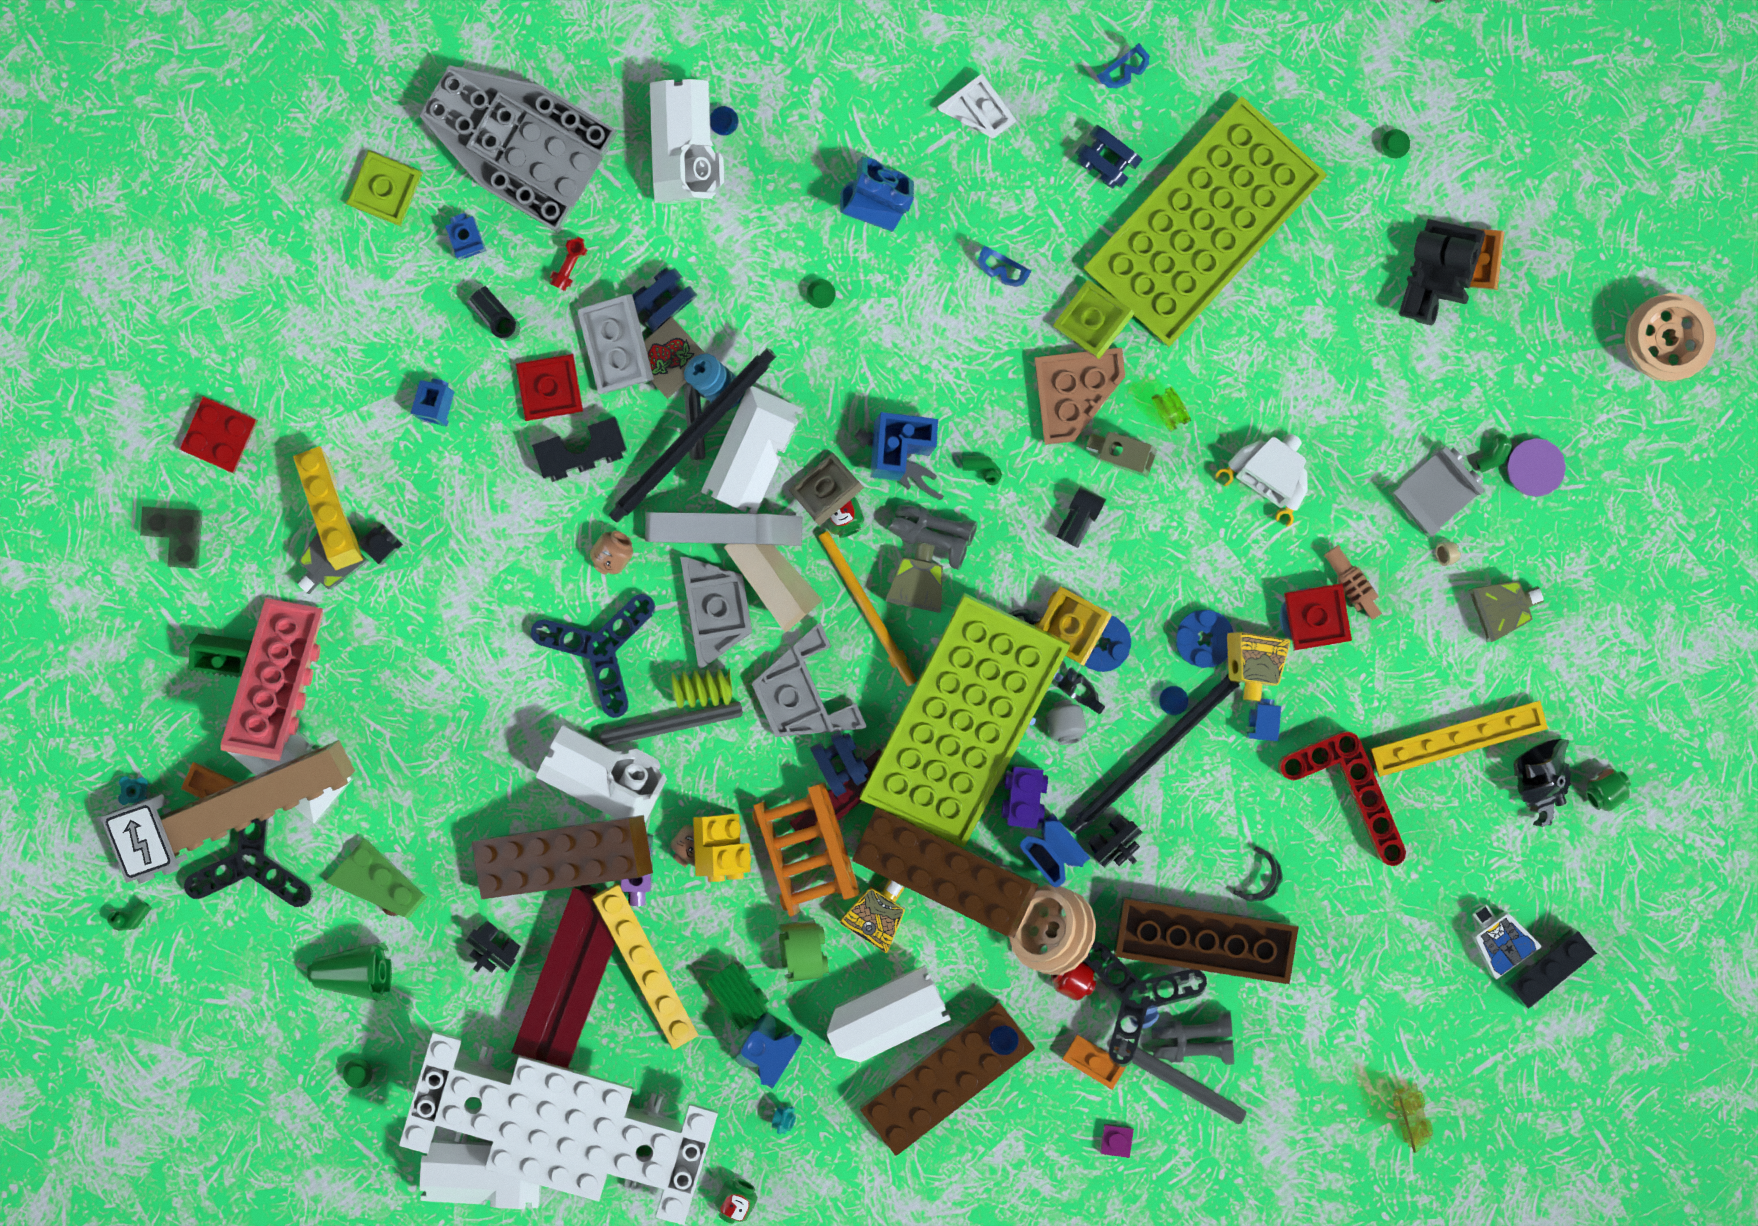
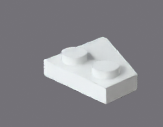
(979, 108)

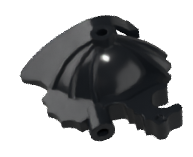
(1543, 778)

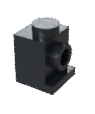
(380, 544)

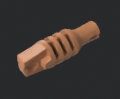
(1354, 582)

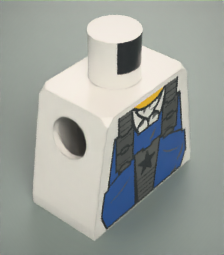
(1501, 941)

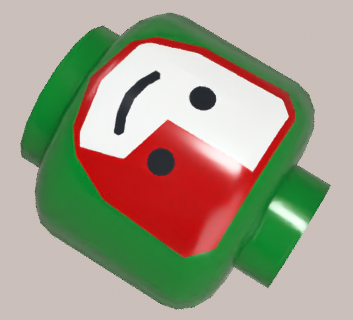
(846, 520)
(1608, 789)
(736, 1200)

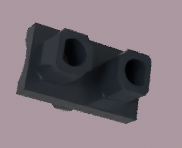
(1122, 842)
(481, 940)

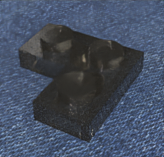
(181, 528)

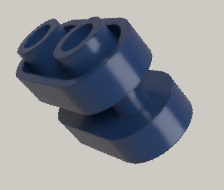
(1111, 174)
(666, 281)
(855, 768)

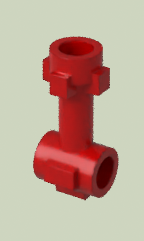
(576, 249)

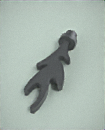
(912, 470)

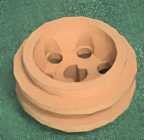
(1689, 362)
(1066, 936)

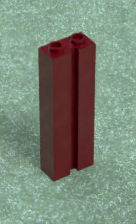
(567, 983)

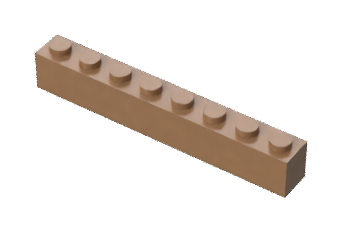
(257, 797)

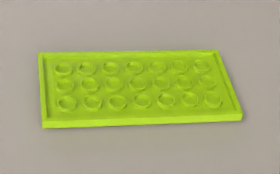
(1205, 221)
(964, 720)

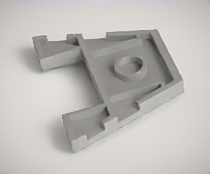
(791, 695)

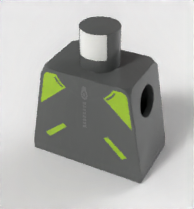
(320, 568)

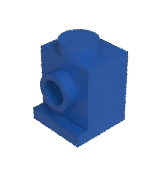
(473, 244)
(424, 401)
(1265, 720)

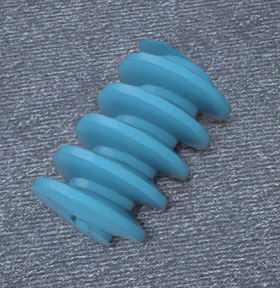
(708, 376)

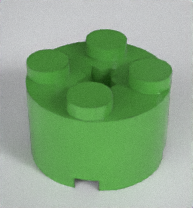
(802, 950)

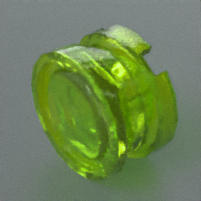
(1170, 409)

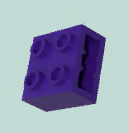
(1025, 791)

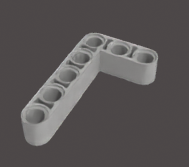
(724, 528)

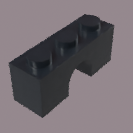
(556, 460)
(1544, 975)

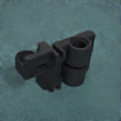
(1441, 270)

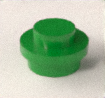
(1395, 143)
(821, 293)
(357, 1073)

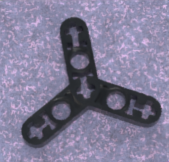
(240, 871)
(1129, 1007)

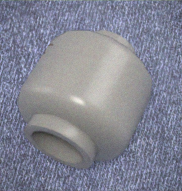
(1066, 723)

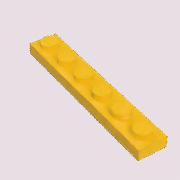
(1459, 738)
(644, 966)

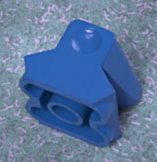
(877, 195)
(1054, 850)
(768, 1050)

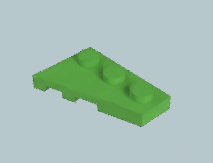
(377, 880)

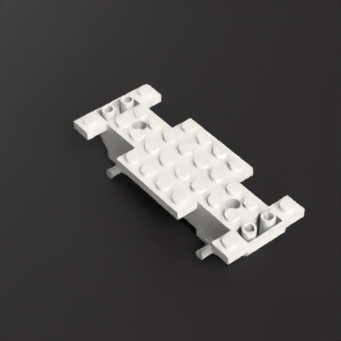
(559, 1126)

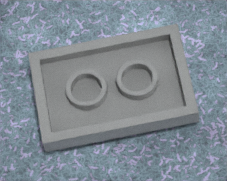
(615, 344)

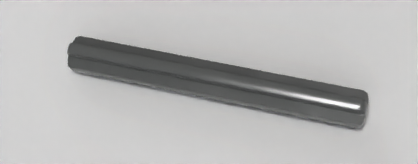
(671, 723)
(1185, 1084)

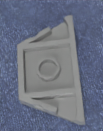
(716, 608)

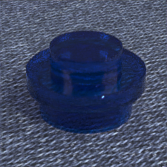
(724, 121)
(1173, 700)
(1003, 1040)

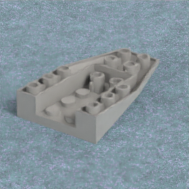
(519, 141)

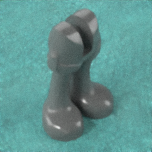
(912, 525)
(1175, 1053)

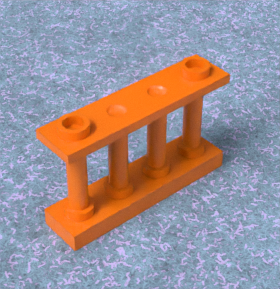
(835, 854)

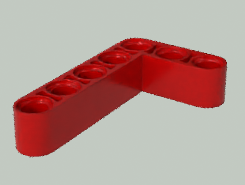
(1356, 787)

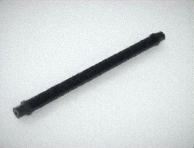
(692, 434)
(1153, 754)

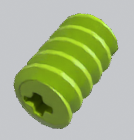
(702, 688)

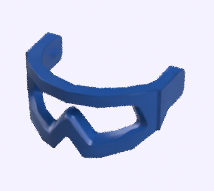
(1105, 77)
(984, 255)

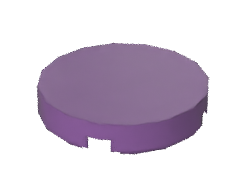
(1536, 467)

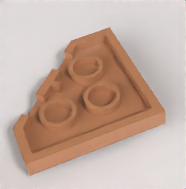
(1074, 390)

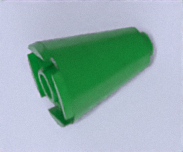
(354, 972)

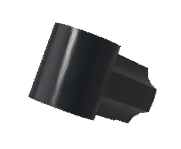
(493, 312)
(1083, 510)

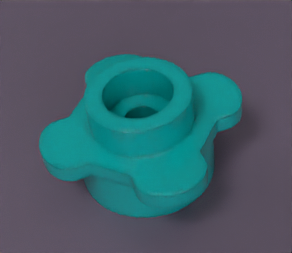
(127, 784)
(784, 1119)

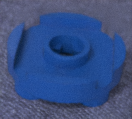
(1187, 638)
(1116, 651)

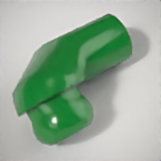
(1499, 454)
(985, 466)
(129, 920)

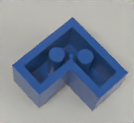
(895, 438)

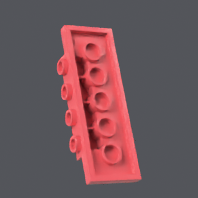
(274, 680)

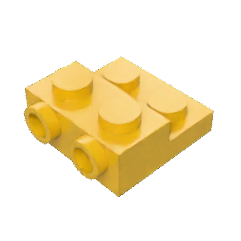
(1074, 622)
(719, 848)

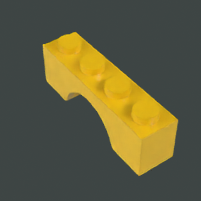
(329, 516)

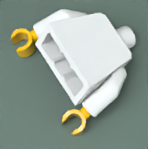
(1273, 471)

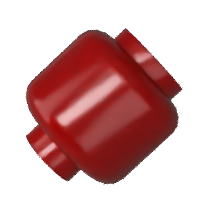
(1075, 983)

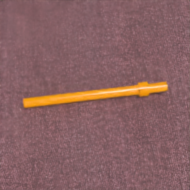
(897, 657)

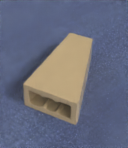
(775, 582)

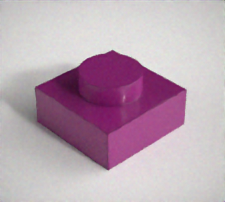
(1117, 1140)

